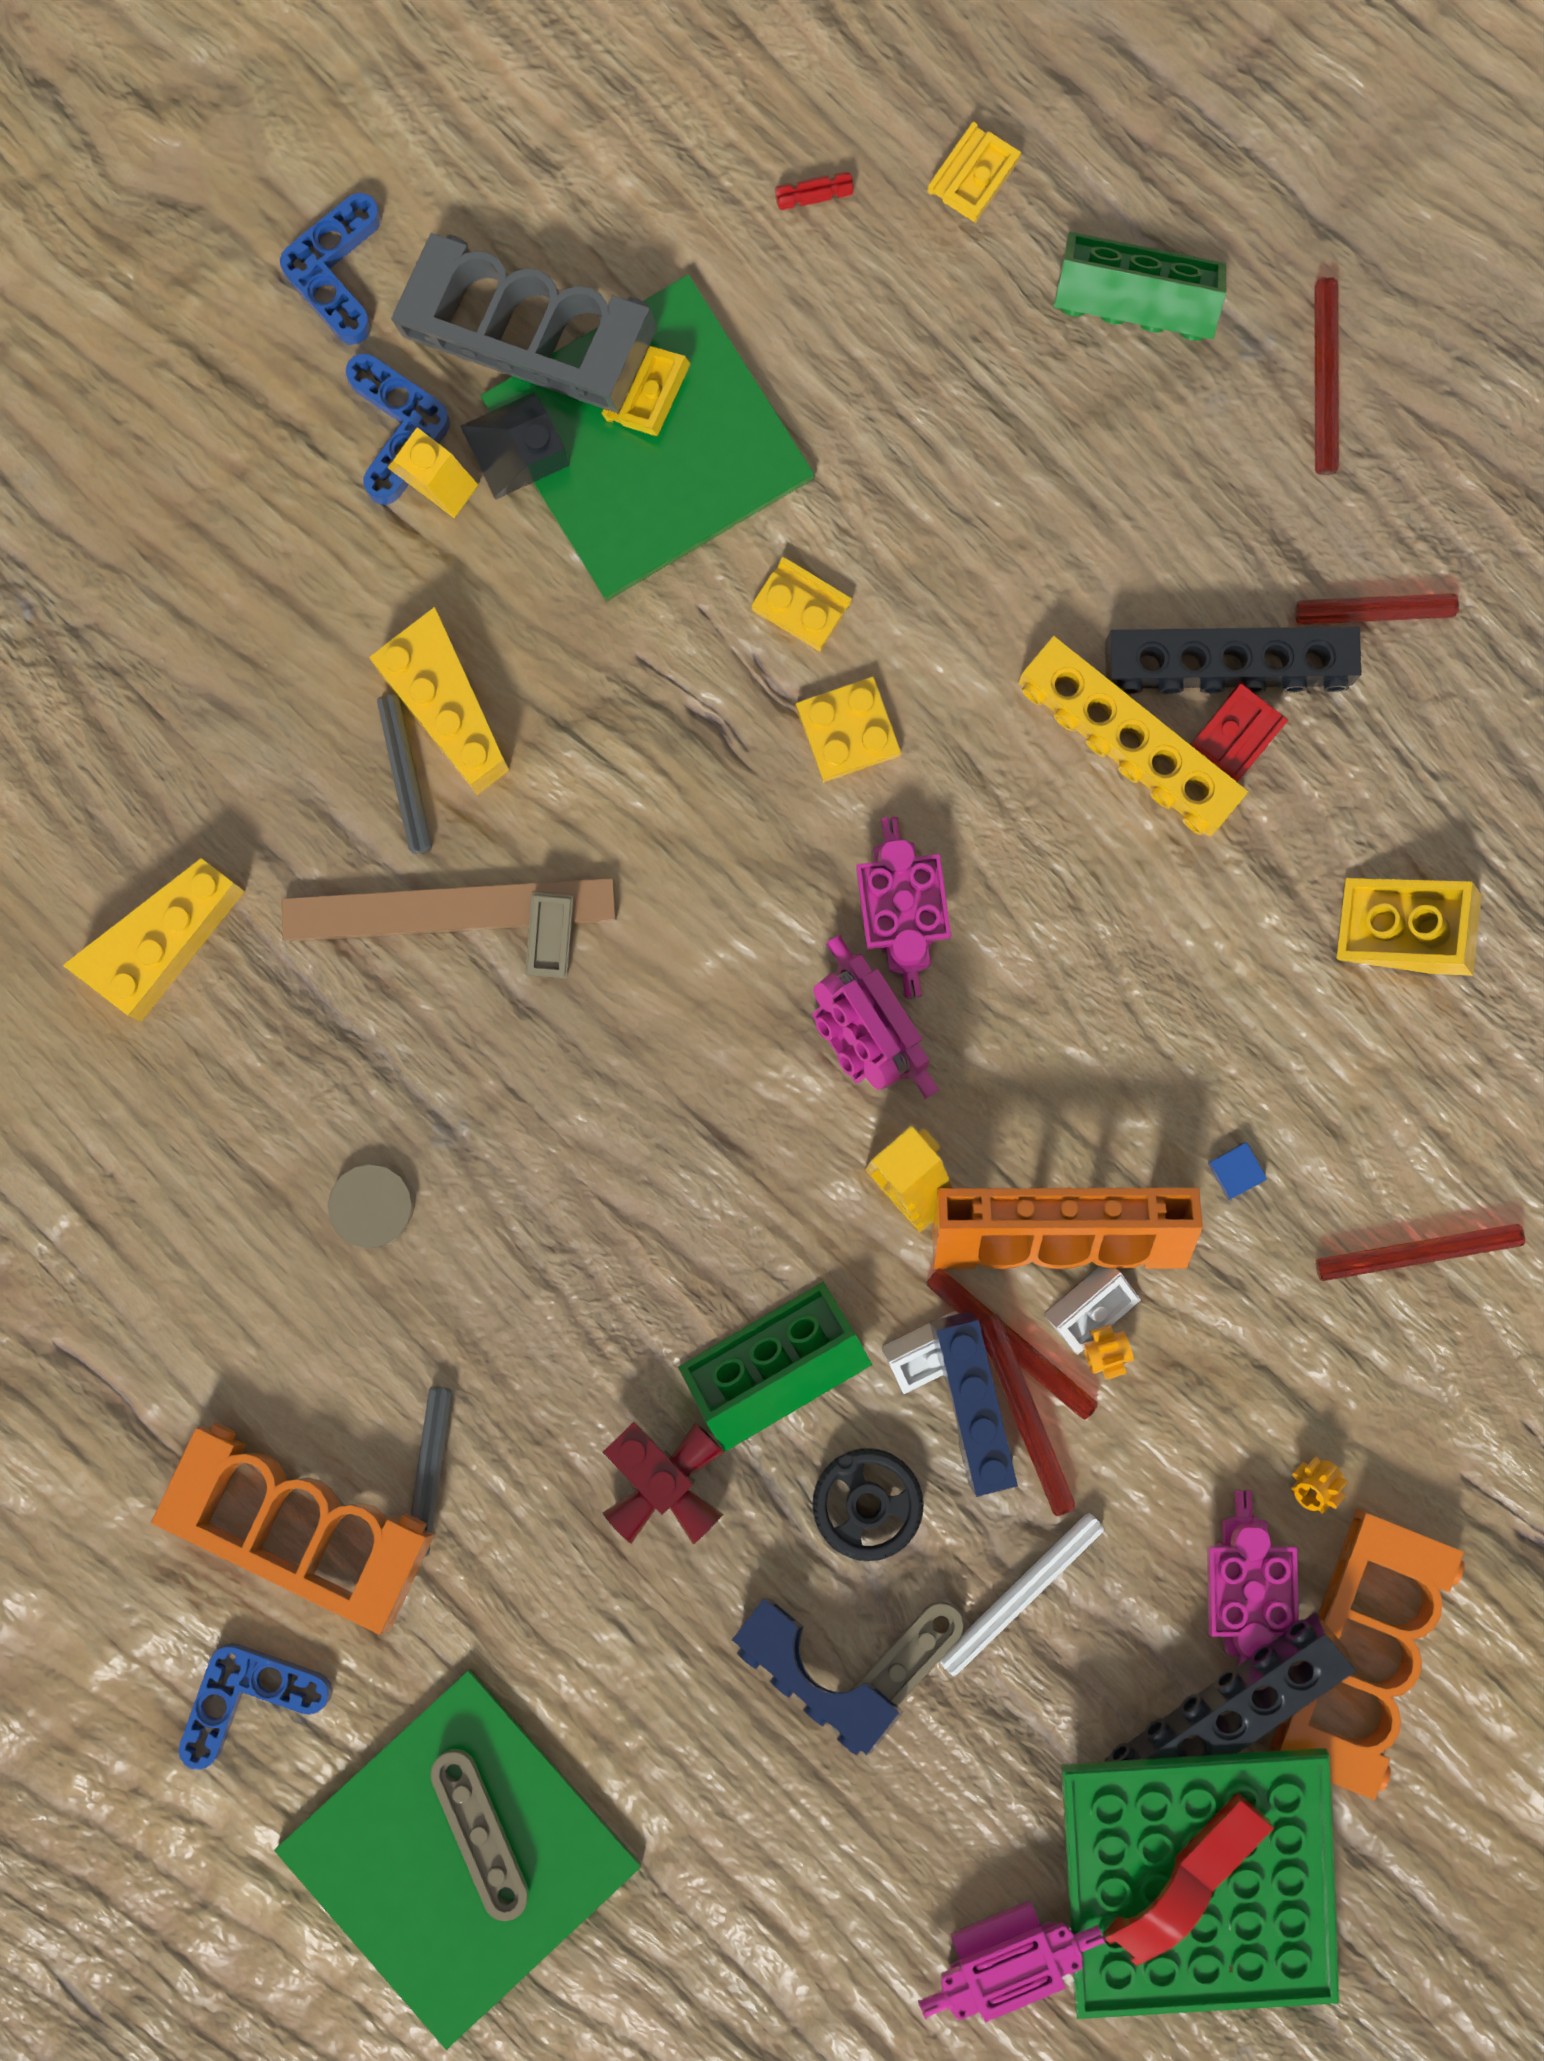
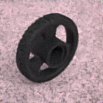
(906, 1505)

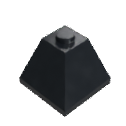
(515, 445)

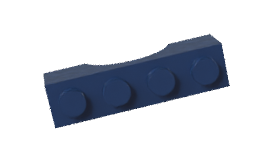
(974, 1402)
(773, 1641)

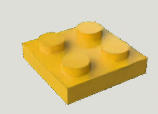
(848, 729)

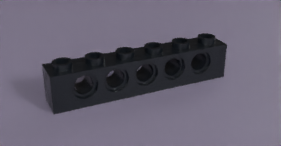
(1335, 646)
(1252, 1710)

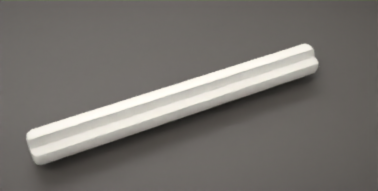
(1022, 1593)

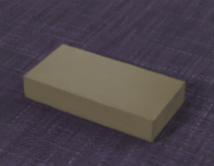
(549, 934)

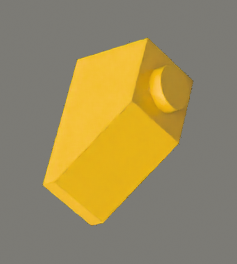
(433, 472)

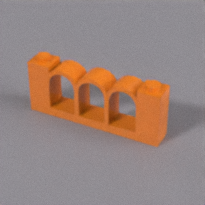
(1065, 1227)
(199, 1485)
(1432, 1565)

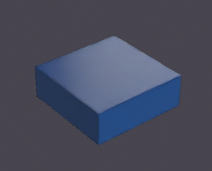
(1237, 1171)

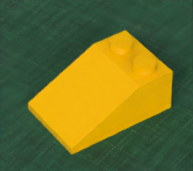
(1410, 925)

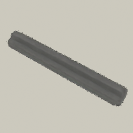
(404, 774)
(431, 1456)

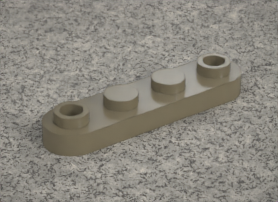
(913, 1653)
(479, 1835)

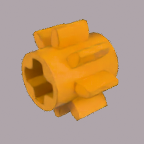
(1108, 1352)
(1319, 1485)

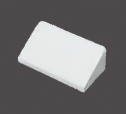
(1092, 1304)
(914, 1358)

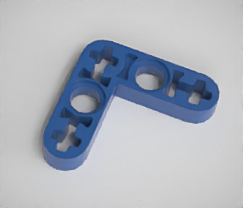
(318, 271)
(427, 404)
(248, 1682)

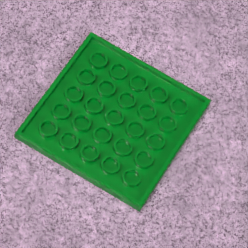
(650, 499)
(401, 1888)
(1264, 1920)

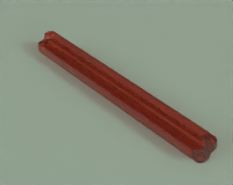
(1326, 375)
(1420, 1252)
(1026, 1355)
(1026, 1415)

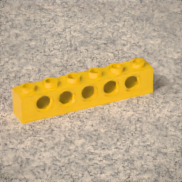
(1124, 714)

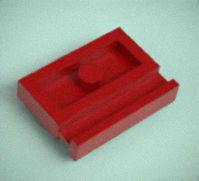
(1239, 731)

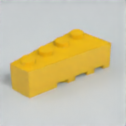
(435, 689)
(157, 940)
(911, 1175)

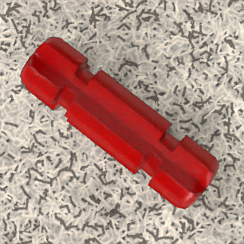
(814, 190)

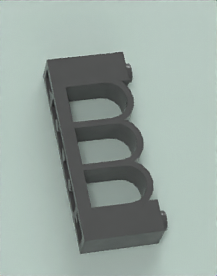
(450, 268)

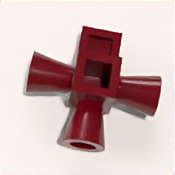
(662, 1481)

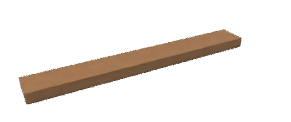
(437, 910)

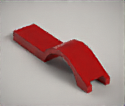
(1196, 1874)

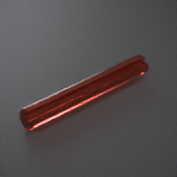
(1376, 608)

